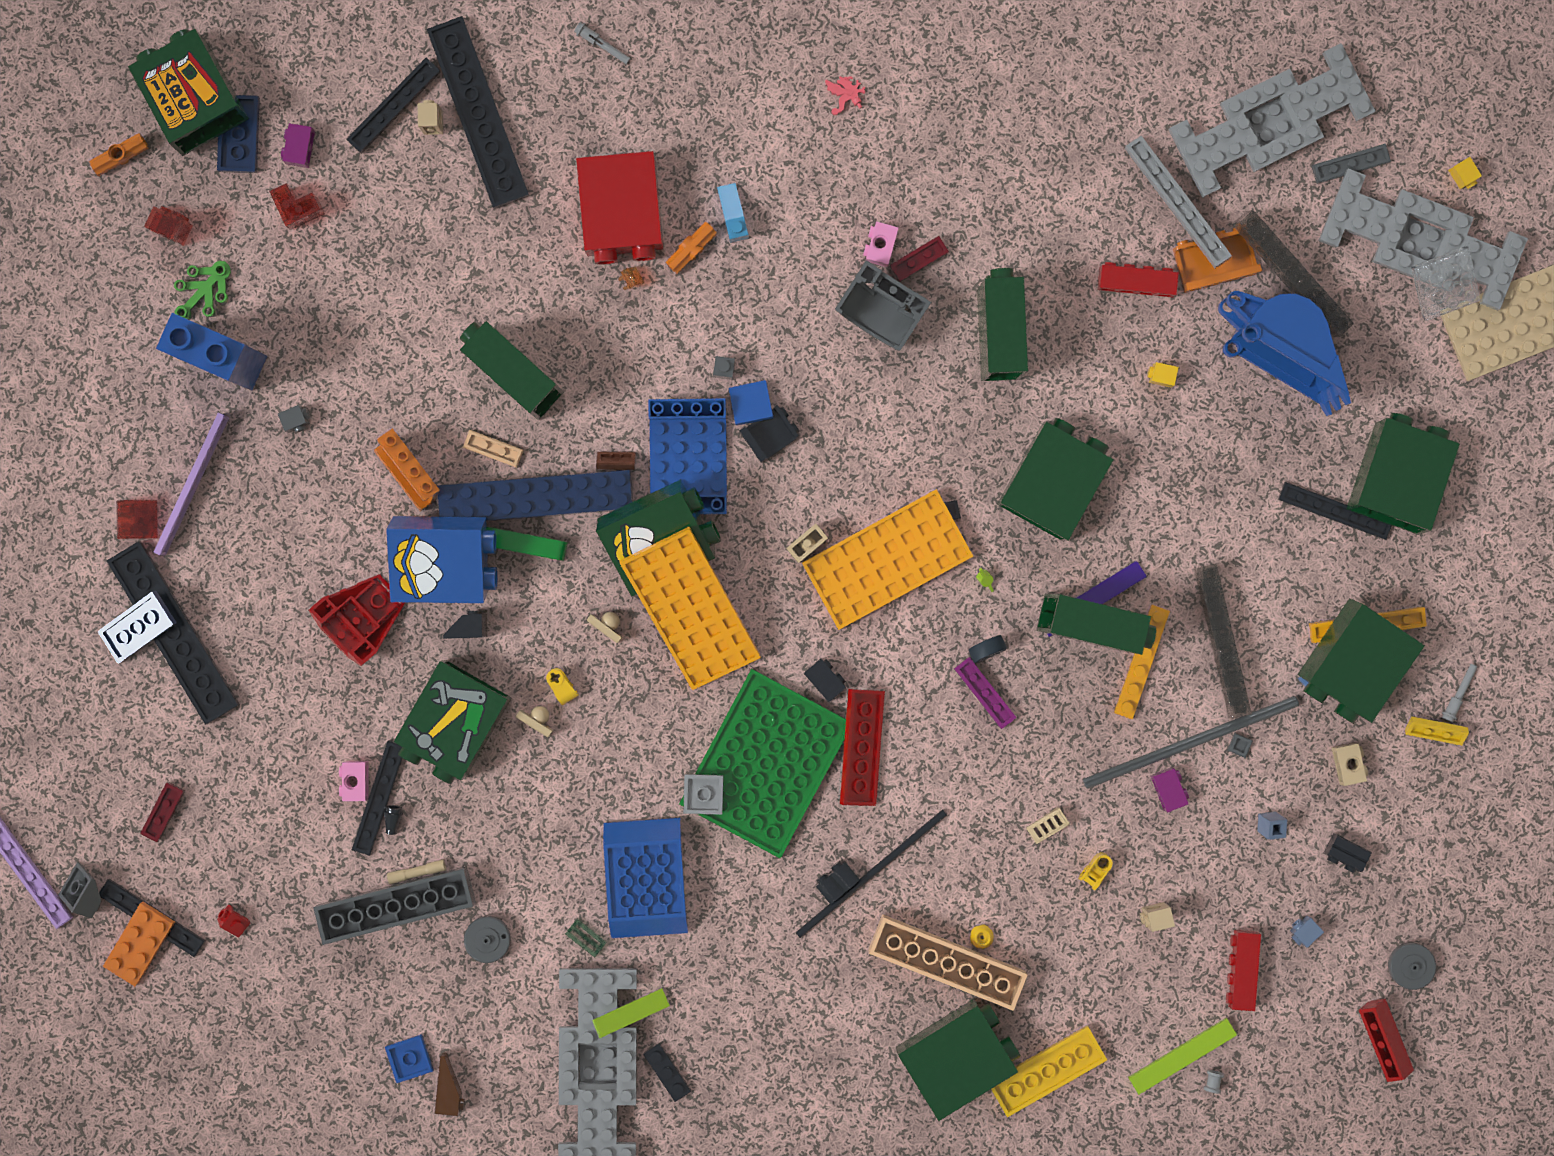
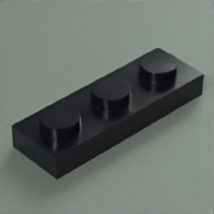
(667, 1072)

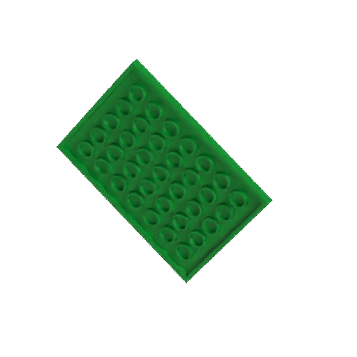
(771, 761)

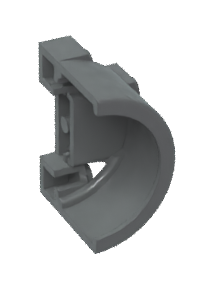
(882, 308)

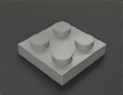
(703, 794)

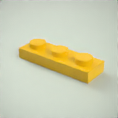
(1436, 731)

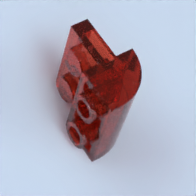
(136, 519)

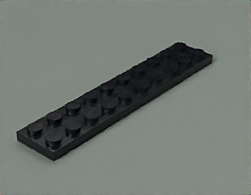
(478, 112)
(179, 643)

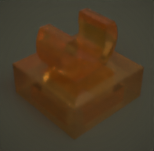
(631, 277)

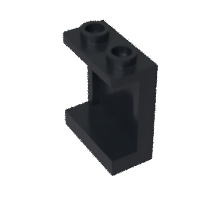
(770, 435)

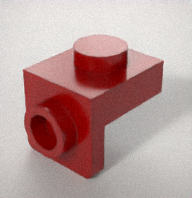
(232, 921)

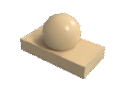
(607, 625)
(536, 720)

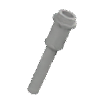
(585, 32)
(1456, 702)

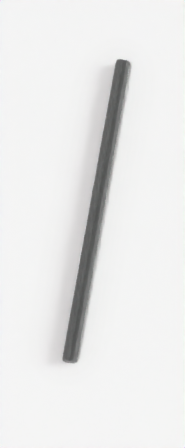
(1190, 742)

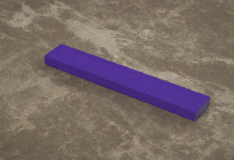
(1114, 585)

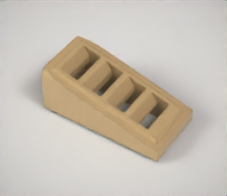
(1058, 827)

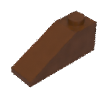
(449, 1094)

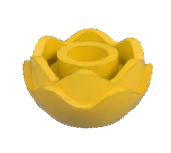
(978, 931)

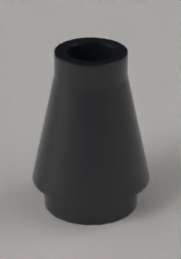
(392, 818)

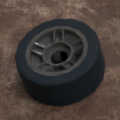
(987, 649)

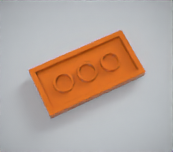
(139, 944)

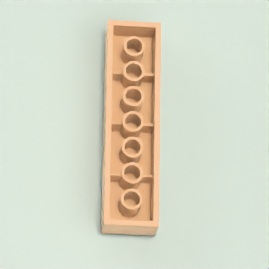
(947, 962)

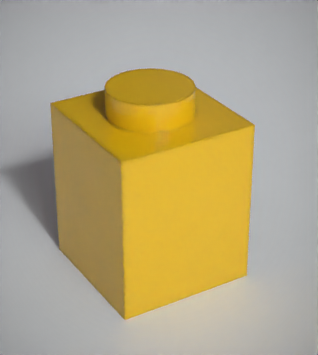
(1465, 173)
(1162, 374)

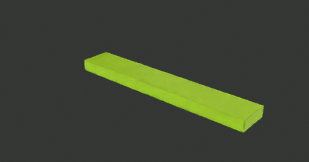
(1182, 1056)

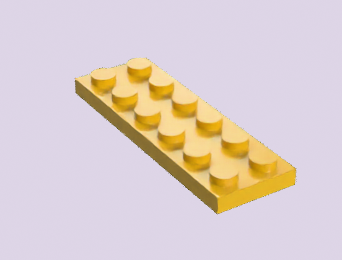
(1049, 1070)

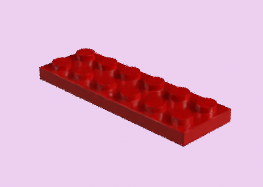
(862, 747)

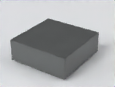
(1239, 745)

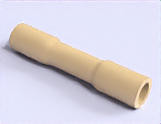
(403, 875)

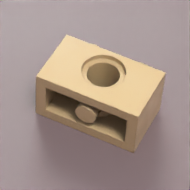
(430, 118)
(807, 543)
(1342, 755)
(1157, 917)

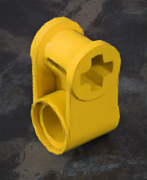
(563, 689)
(1095, 871)

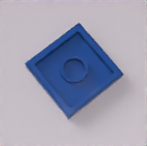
(751, 402)
(409, 1058)

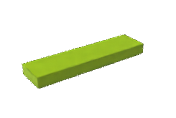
(630, 1013)

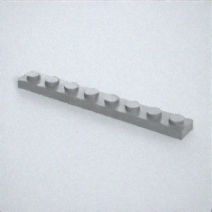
(1178, 202)

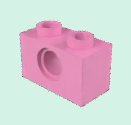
(885, 233)
(360, 770)

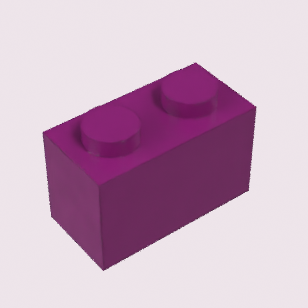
(298, 145)
(1169, 789)

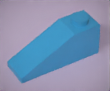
(733, 212)

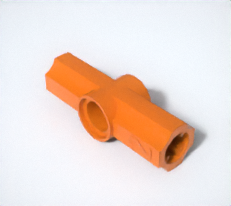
(129, 148)
(691, 247)

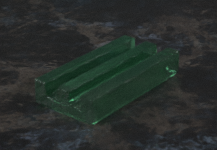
(589, 931)

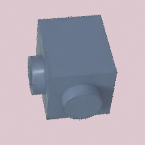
(1272, 825)
(1305, 931)

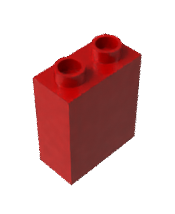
(620, 206)

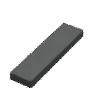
(1355, 161)

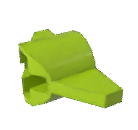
(985, 578)

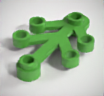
(204, 288)

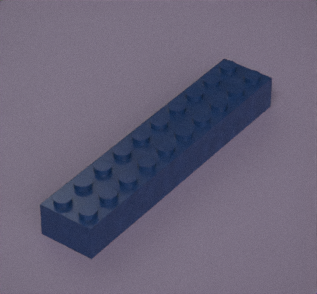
(537, 496)

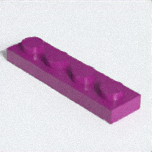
(985, 693)

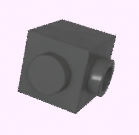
(294, 419)

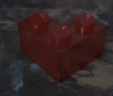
(293, 210)
(169, 225)

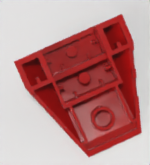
(358, 617)

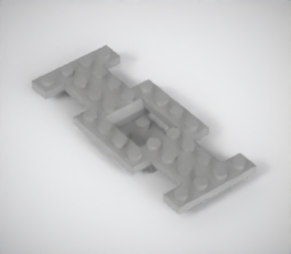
(1274, 127)
(1409, 242)
(606, 1063)

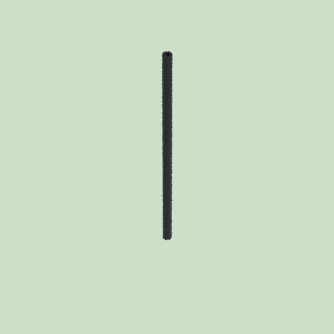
(872, 872)

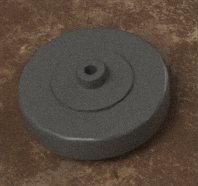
(487, 939)
(1412, 966)

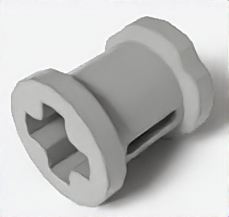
(1214, 1081)

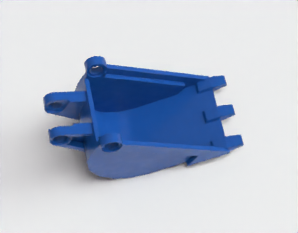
(1289, 342)

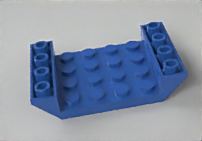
(690, 447)
(644, 878)

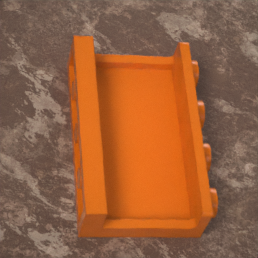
(1198, 272)
(406, 470)

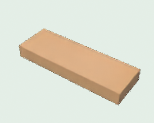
(493, 448)

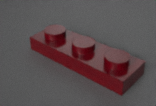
(919, 258)
(162, 812)

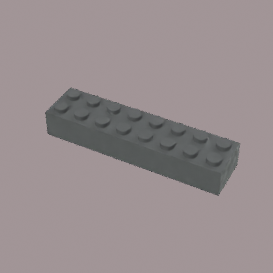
(394, 905)

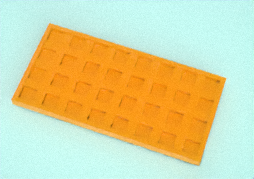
(887, 559)
(690, 608)

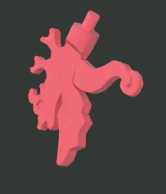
(847, 93)

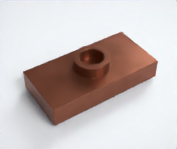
(616, 460)

